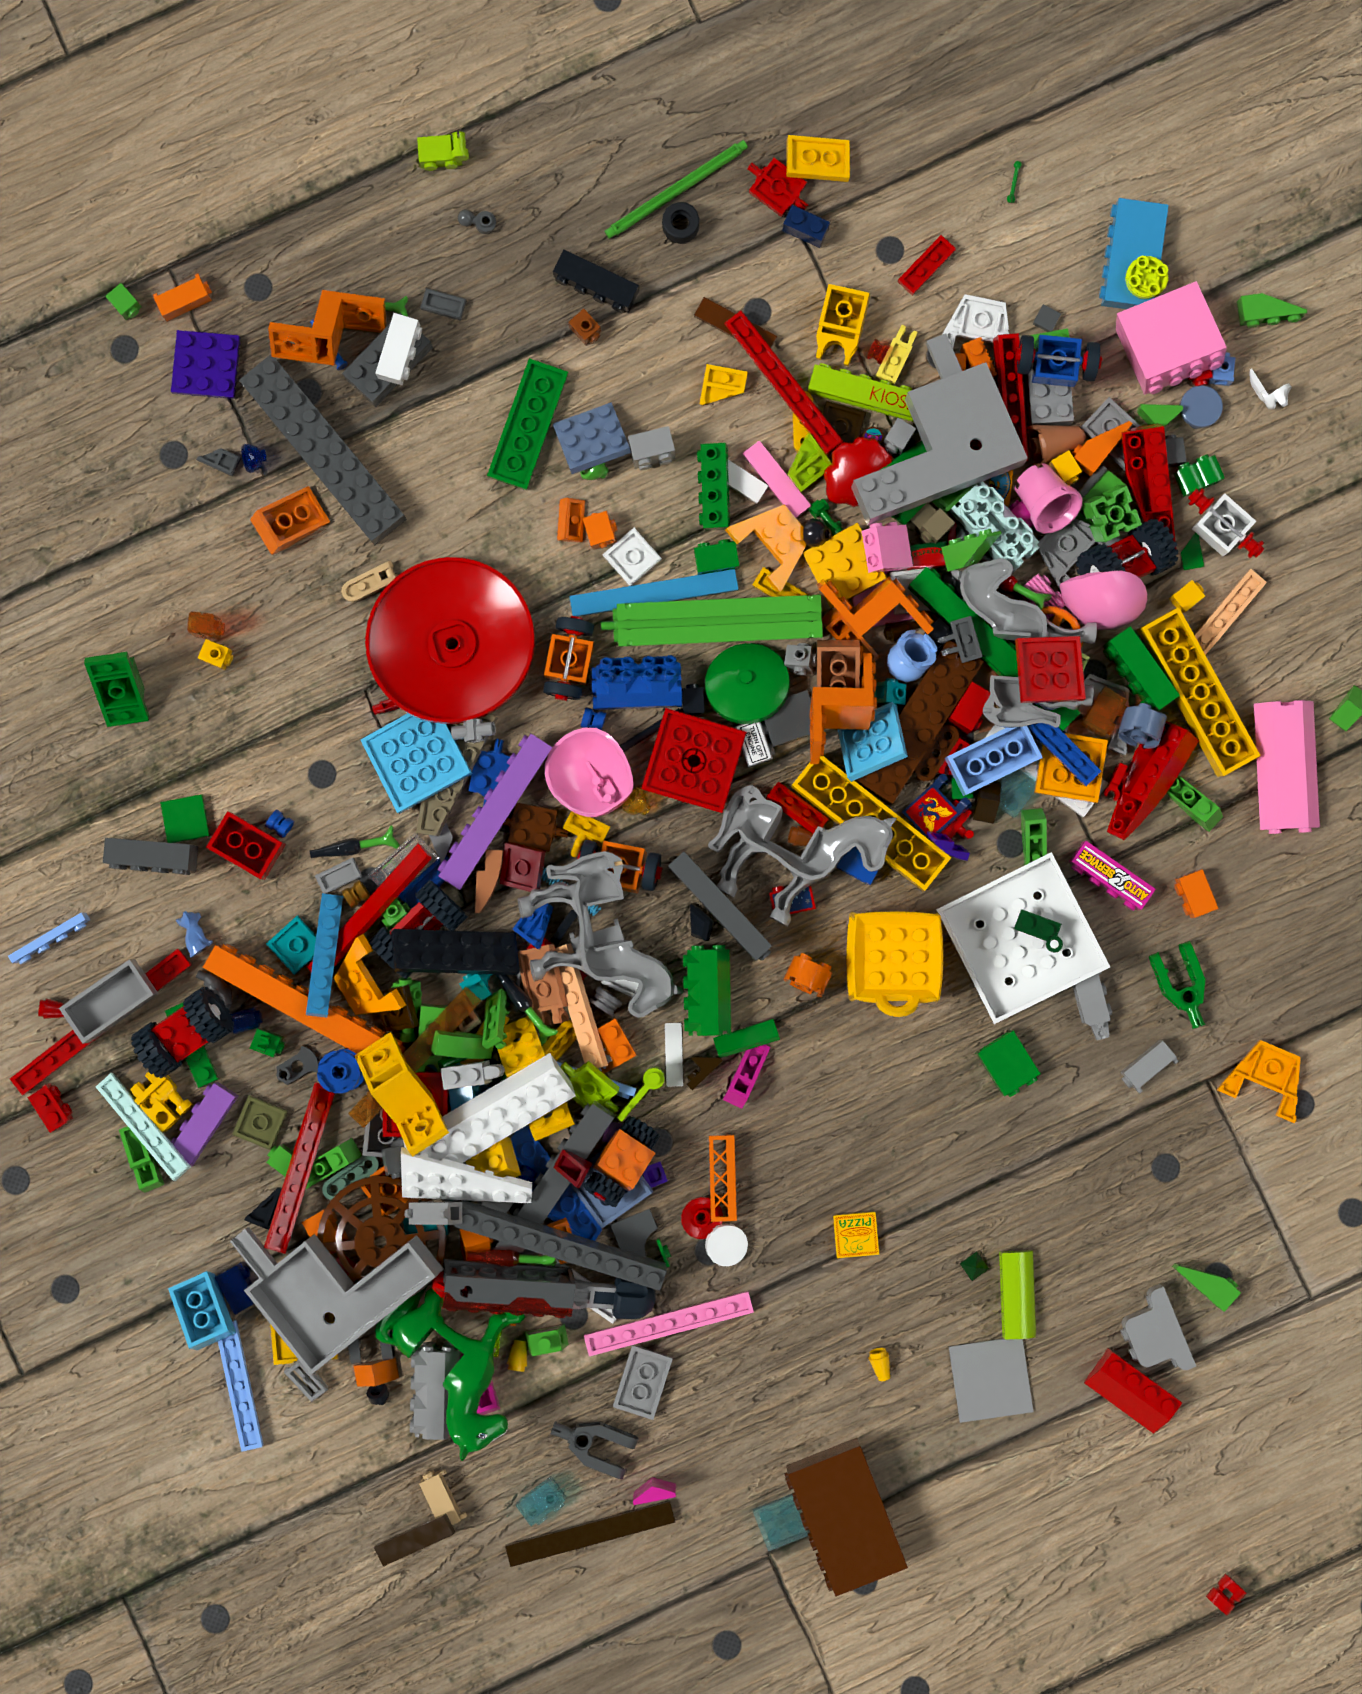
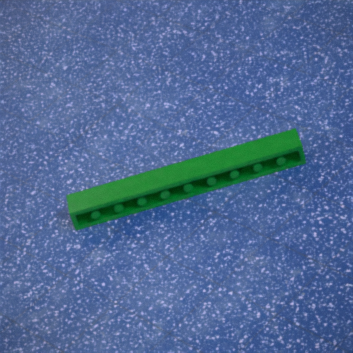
(996, 651)

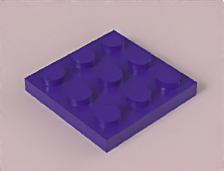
(205, 364)

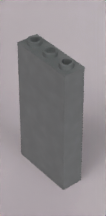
(720, 907)

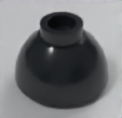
(816, 533)

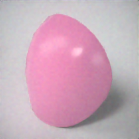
(1105, 598)
(589, 772)

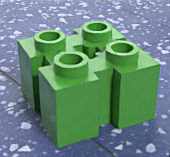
(1108, 525)

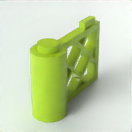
(652, 1079)

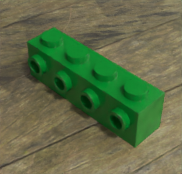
(714, 486)

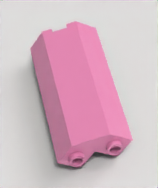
(1286, 766)

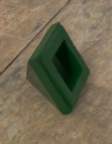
(974, 1266)

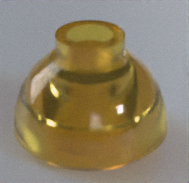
(637, 803)

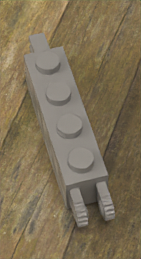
(1092, 1004)

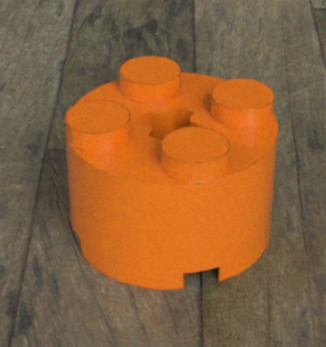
(808, 975)

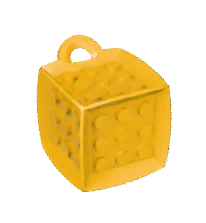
(894, 959)

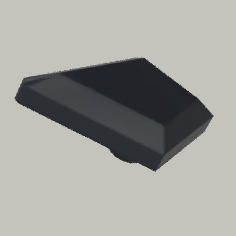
(700, 923)

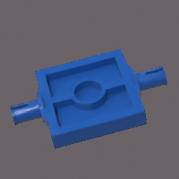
(487, 769)

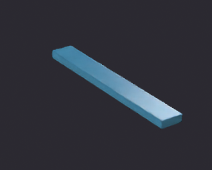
(658, 591)

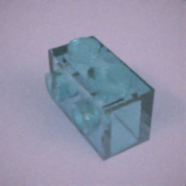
(541, 1501)

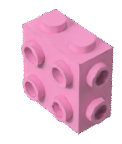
(887, 547)

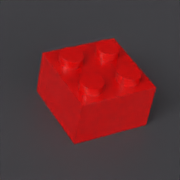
(969, 709)

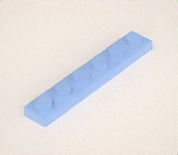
(240, 1391)

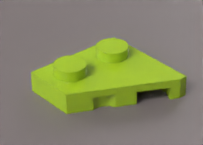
(808, 464)

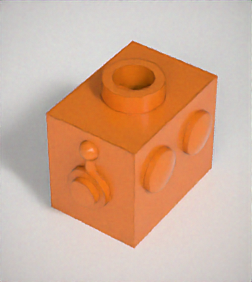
(600, 529)

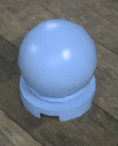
(911, 656)

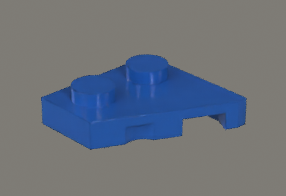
(534, 927)

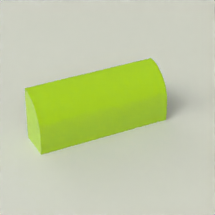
(1017, 1294)

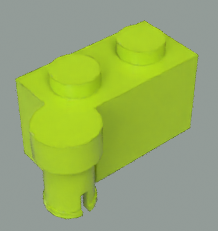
(442, 151)

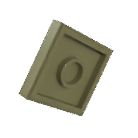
(260, 1122)

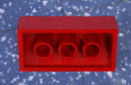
(1132, 1391)

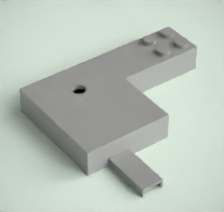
(948, 418)
(311, 1283)

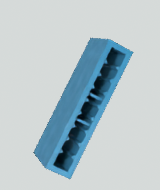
(1135, 232)

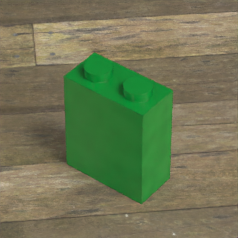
(1008, 1064)

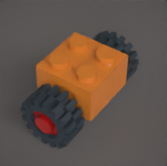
(622, 1161)

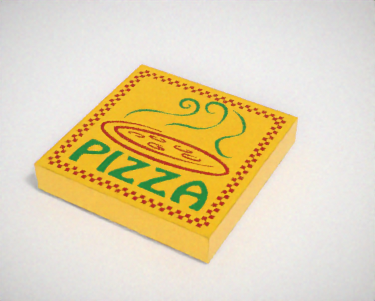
(856, 1234)

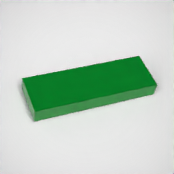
(746, 1038)

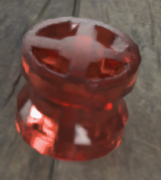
(878, 351)

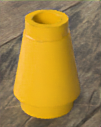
(518, 1356)
(880, 1362)

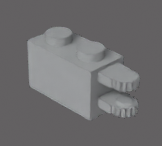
(470, 1074)

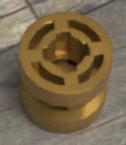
(352, 897)

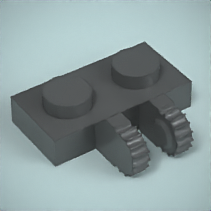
(965, 638)

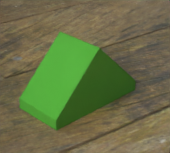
(1158, 413)
(1348, 710)

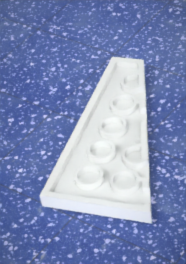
(457, 1181)

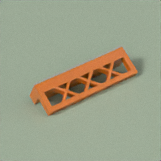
(731, 1178)

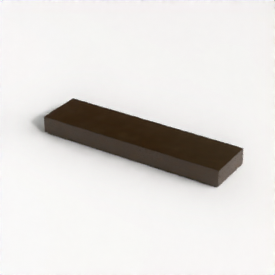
(414, 1539)

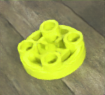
(1146, 277)

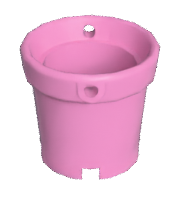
(1048, 499)

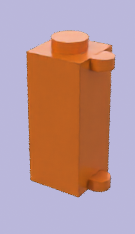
(183, 298)

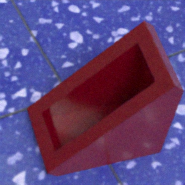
(572, 1167)

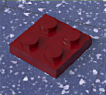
(522, 867)

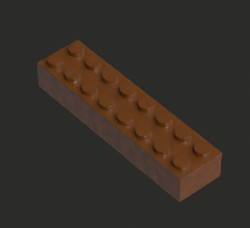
(923, 719)

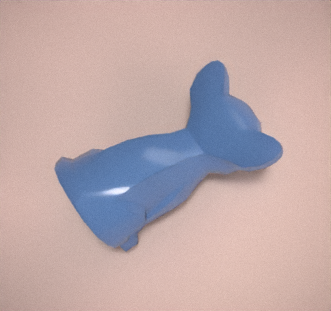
(195, 938)

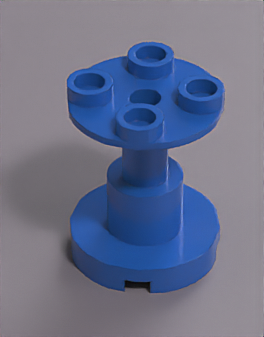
(339, 1071)

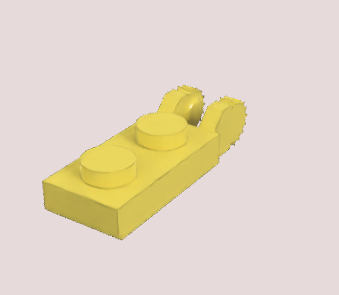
(896, 357)

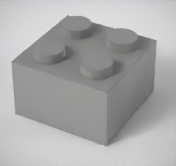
(651, 448)

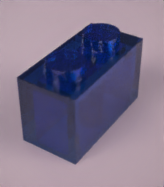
(232, 1284)

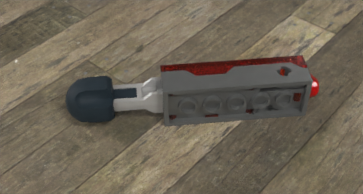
(535, 1291)

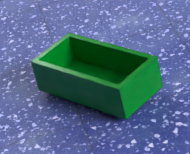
(1140, 670)

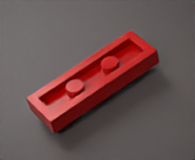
(926, 265)
(797, 808)

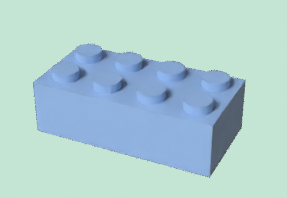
(993, 758)

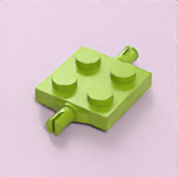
(591, 1085)

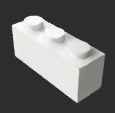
(398, 349)

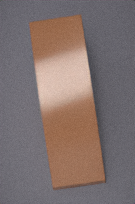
(487, 880)

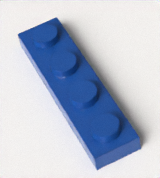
(1065, 752)

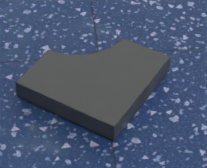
(633, 1231)

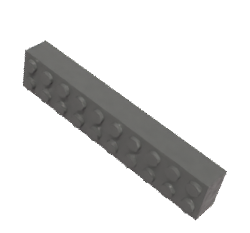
(323, 449)

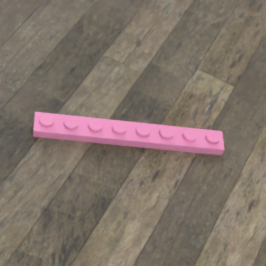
(668, 1323)

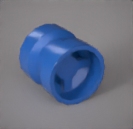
(598, 720)
(279, 823)

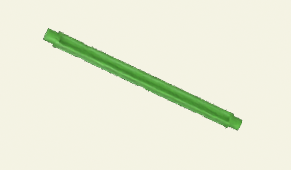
(676, 189)

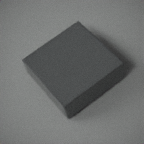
(1046, 318)

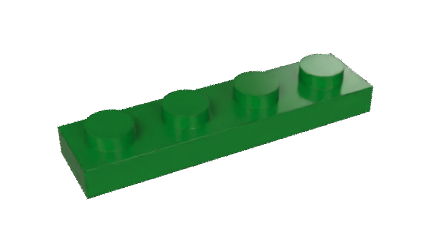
(198, 1061)

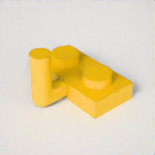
(585, 829)

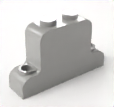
(1156, 1333)

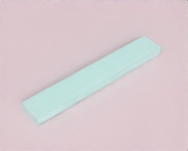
(143, 1127)

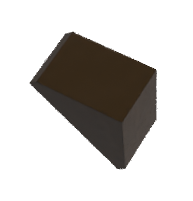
(987, 802)

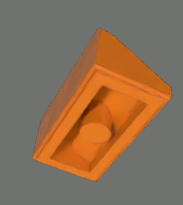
(570, 520)

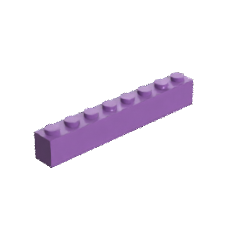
(495, 810)

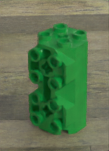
(708, 991)

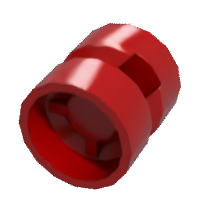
(1220, 1600)

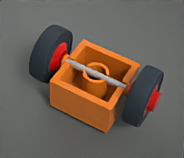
(569, 659)
(633, 864)

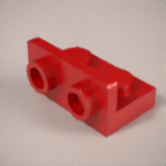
(51, 1107)

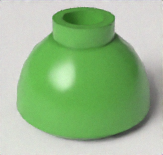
(595, 472)

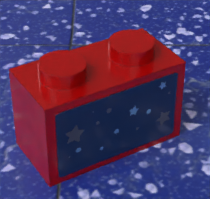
(802, 902)

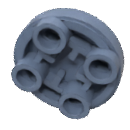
(1201, 406)

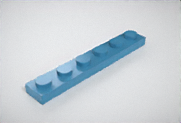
(324, 955)

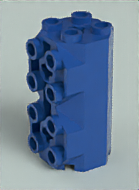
(627, 685)

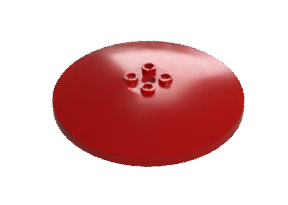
(443, 603)

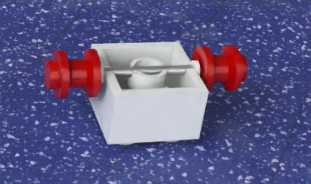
(1224, 524)

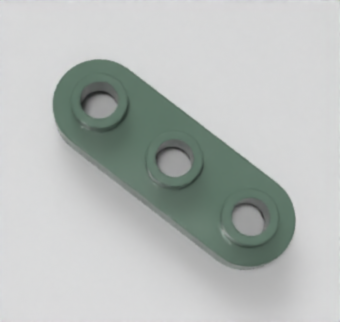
(341, 1179)

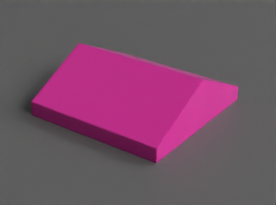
(654, 1490)

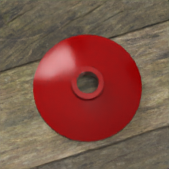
(699, 1227)

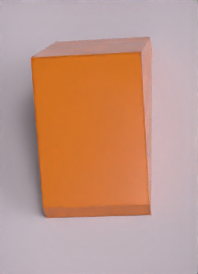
(376, 1372)

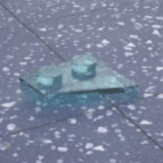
(1015, 792)

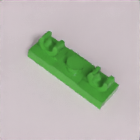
(495, 1020)

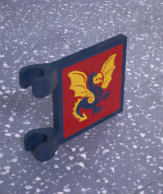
(933, 810)

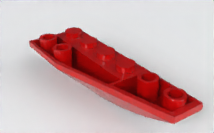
(1148, 472)
(1150, 778)

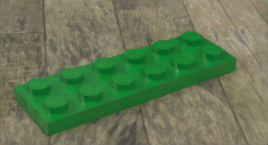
(527, 424)

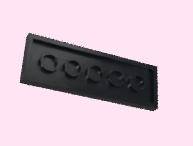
(454, 952)

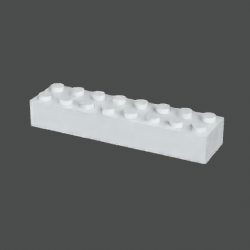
(502, 1110)

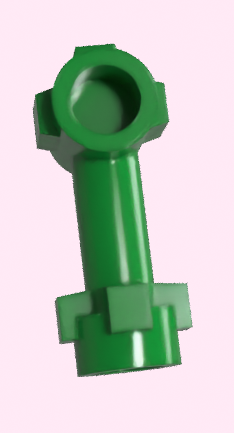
(820, 508)

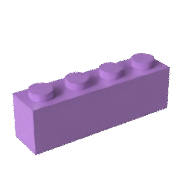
(204, 1121)

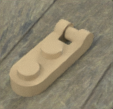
(368, 582)

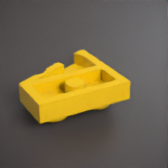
(721, 383)

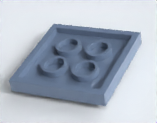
(591, 438)
(605, 1213)

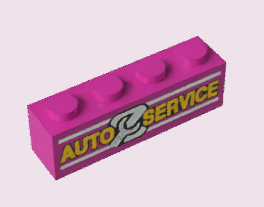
(1112, 876)

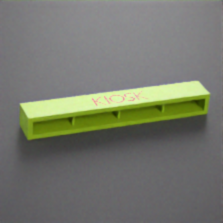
(860, 391)

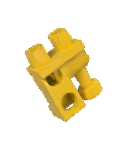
(154, 1099)

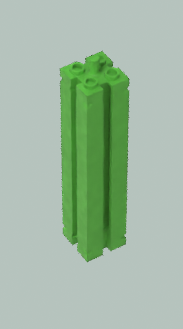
(716, 620)

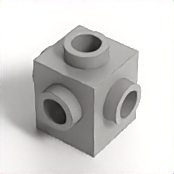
(800, 659)

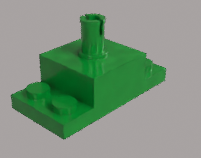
(117, 688)

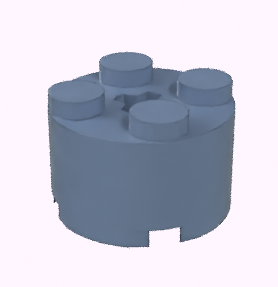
(1142, 726)

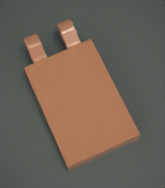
(544, 993)

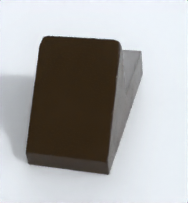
(707, 1065)

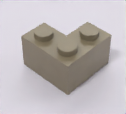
(930, 524)

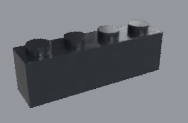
(596, 281)

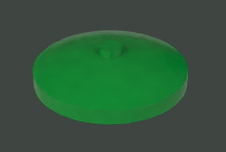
(747, 683)

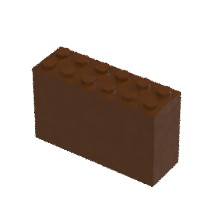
(844, 1517)

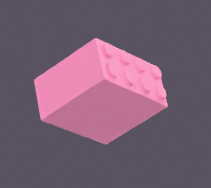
(1170, 338)

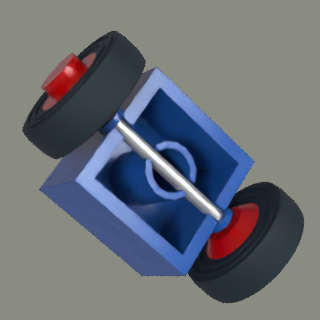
(1057, 359)

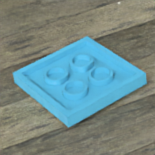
(873, 748)

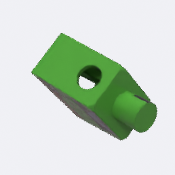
(546, 1339)

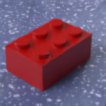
(246, 845)

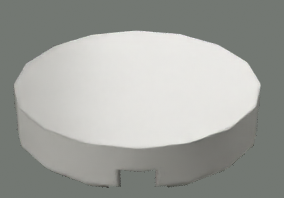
(726, 1244)

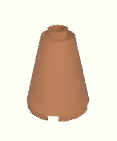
(1051, 441)

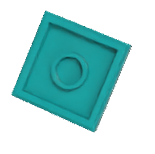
(294, 945)

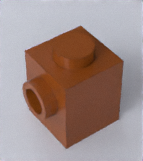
(585, 327)

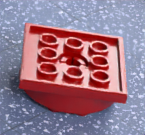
(689, 736)

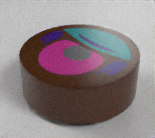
(874, 432)

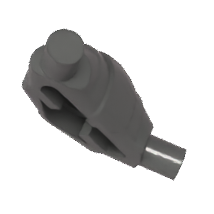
(218, 985)

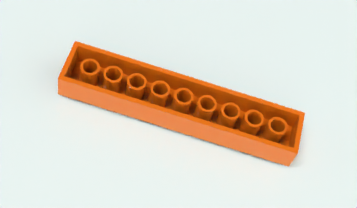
(291, 999)

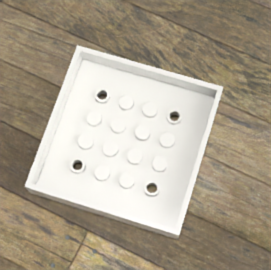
(1003, 952)

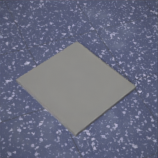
(990, 1379)

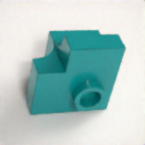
(477, 984)

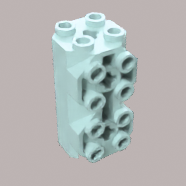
(985, 509)

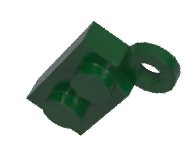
(1039, 928)

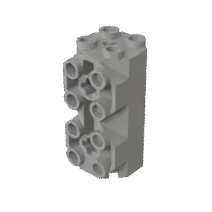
(430, 1402)

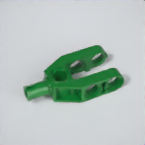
(1196, 989)

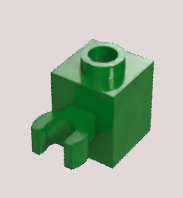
(267, 1043)

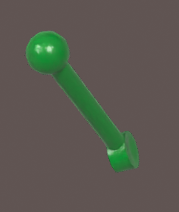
(1011, 198)

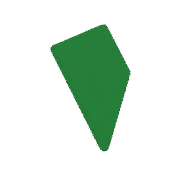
(1192, 554)

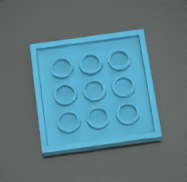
(415, 760)

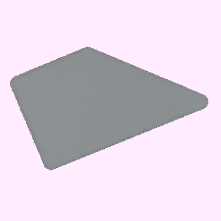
(442, 842)

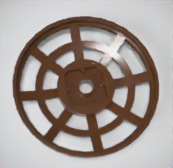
(375, 1226)

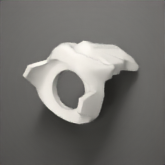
(1279, 395)

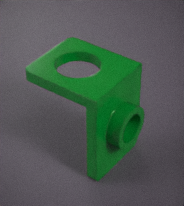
(664, 1251)

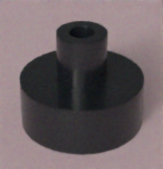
(378, 1394)

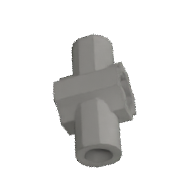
(473, 730)

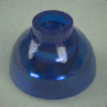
(252, 457)

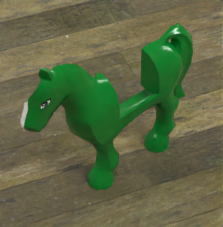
(466, 1379)

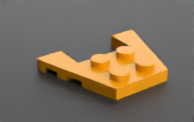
(780, 534)
(360, 987)
(1269, 1068)

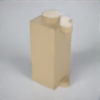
(439, 1496)

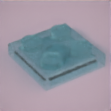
(779, 1522)

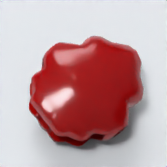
(850, 463)

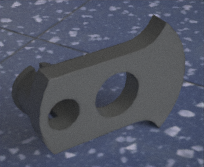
(309, 1061)

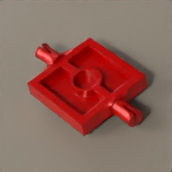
(775, 188)

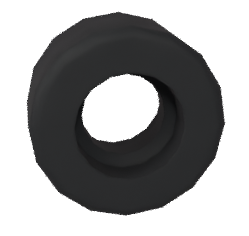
(680, 209)

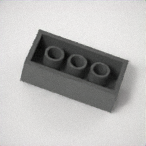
(363, 369)
(149, 854)

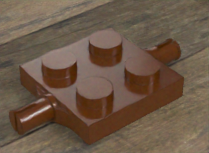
(533, 826)

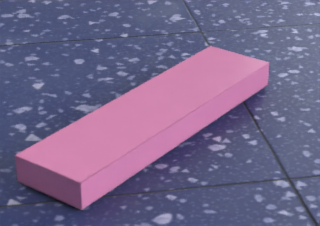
(776, 479)

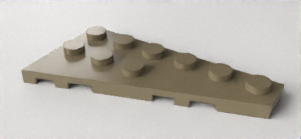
(438, 807)

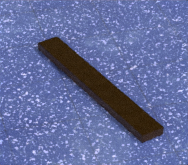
(590, 1533)

